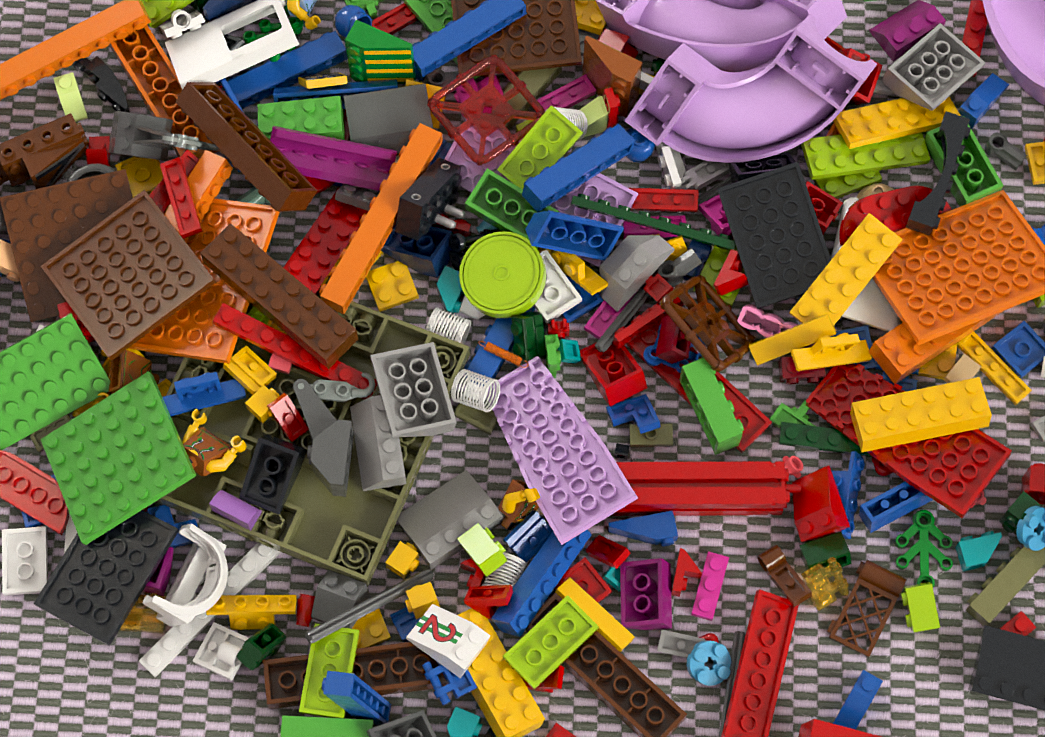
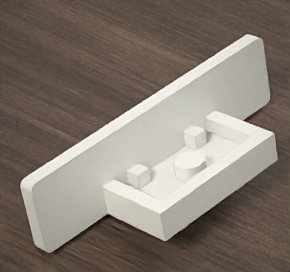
(672, 166)

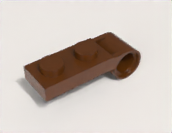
(784, 576)

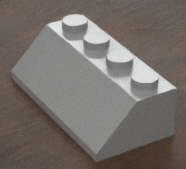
(377, 451)

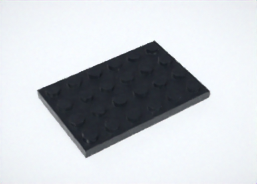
(775, 233)
(104, 579)

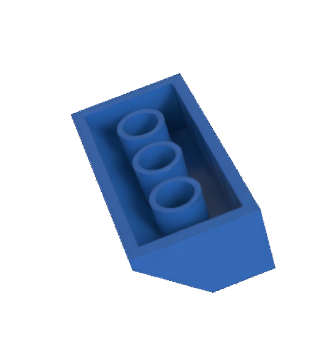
(573, 234)

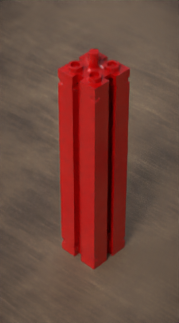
(707, 488)

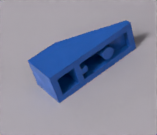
(982, 99)
(652, 528)
(858, 700)

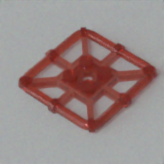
(486, 97)

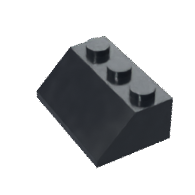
(744, 170)

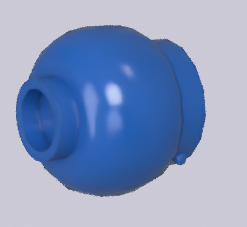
(347, 16)
(642, 148)

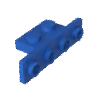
(202, 393)
(848, 486)

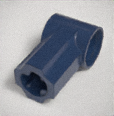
(702, 251)

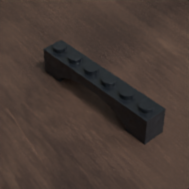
(951, 133)

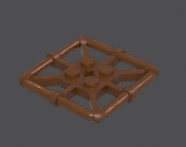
(707, 323)

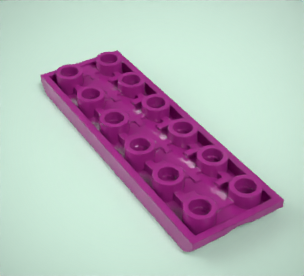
(334, 158)

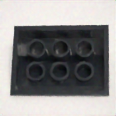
(1010, 667)

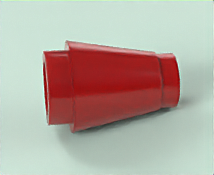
(304, 609)

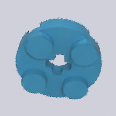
(1025, 528)
(721, 663)

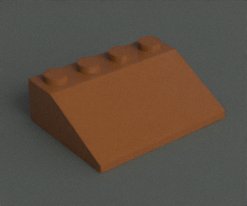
(613, 70)

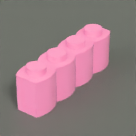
(765, 323)

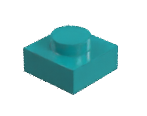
(569, 351)
(612, 577)

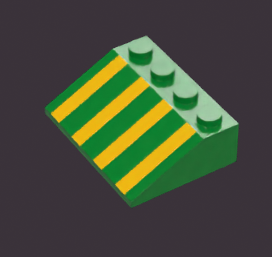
(378, 55)

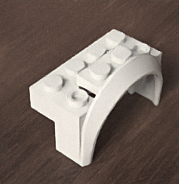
(181, 601)

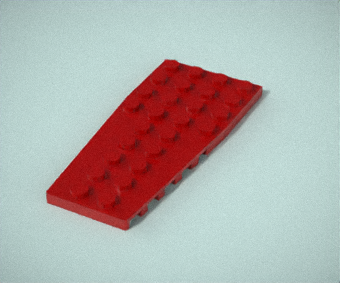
(945, 468)

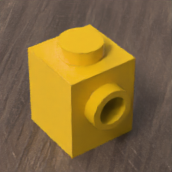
(258, 403)
(403, 559)
(420, 599)

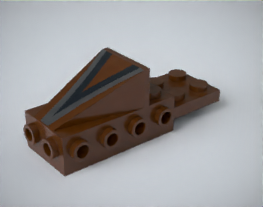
(45, 157)

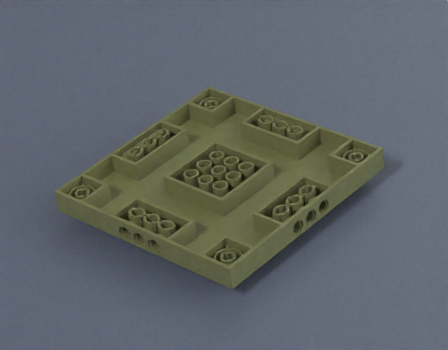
(315, 525)

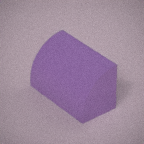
(235, 509)

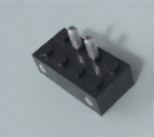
(429, 199)

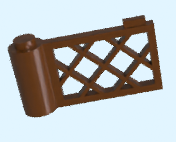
(876, 580)

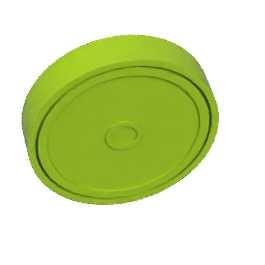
(502, 274)

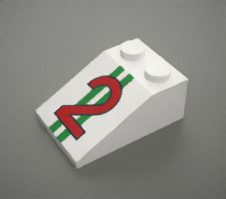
(448, 639)

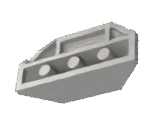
(631, 266)

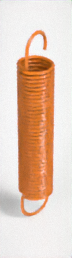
(504, 354)

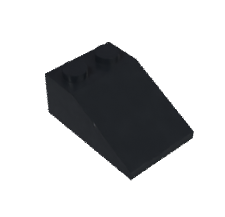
(272, 473)

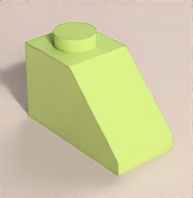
(70, 96)
(596, 116)

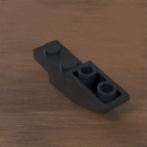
(105, 81)

